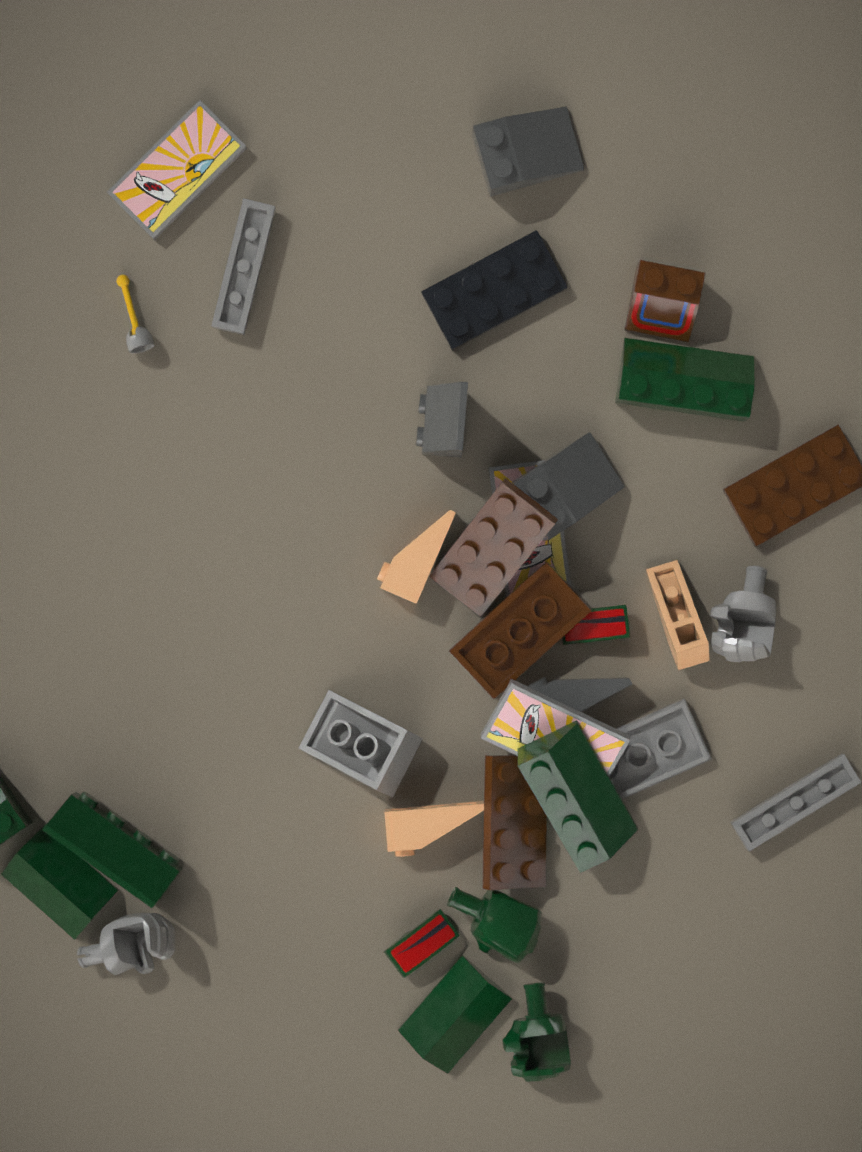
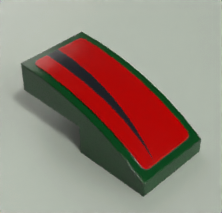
(600, 625)
(421, 943)

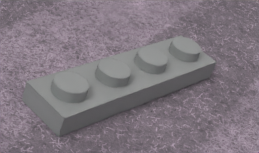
(243, 266)
(795, 802)

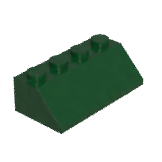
(686, 380)
(577, 795)
(114, 848)

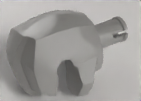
(745, 621)
(129, 942)

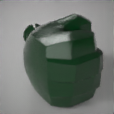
(538, 1039)

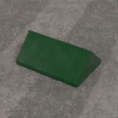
(59, 883)
(454, 1015)

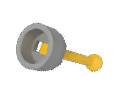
(138, 337)

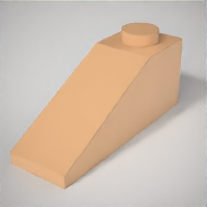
(413, 564)
(678, 615)
(420, 825)

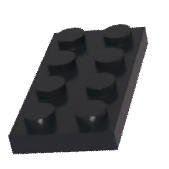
(494, 290)

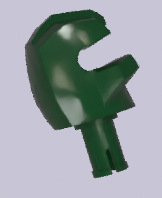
(500, 922)

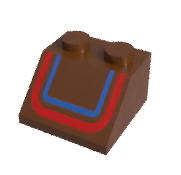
(664, 300)

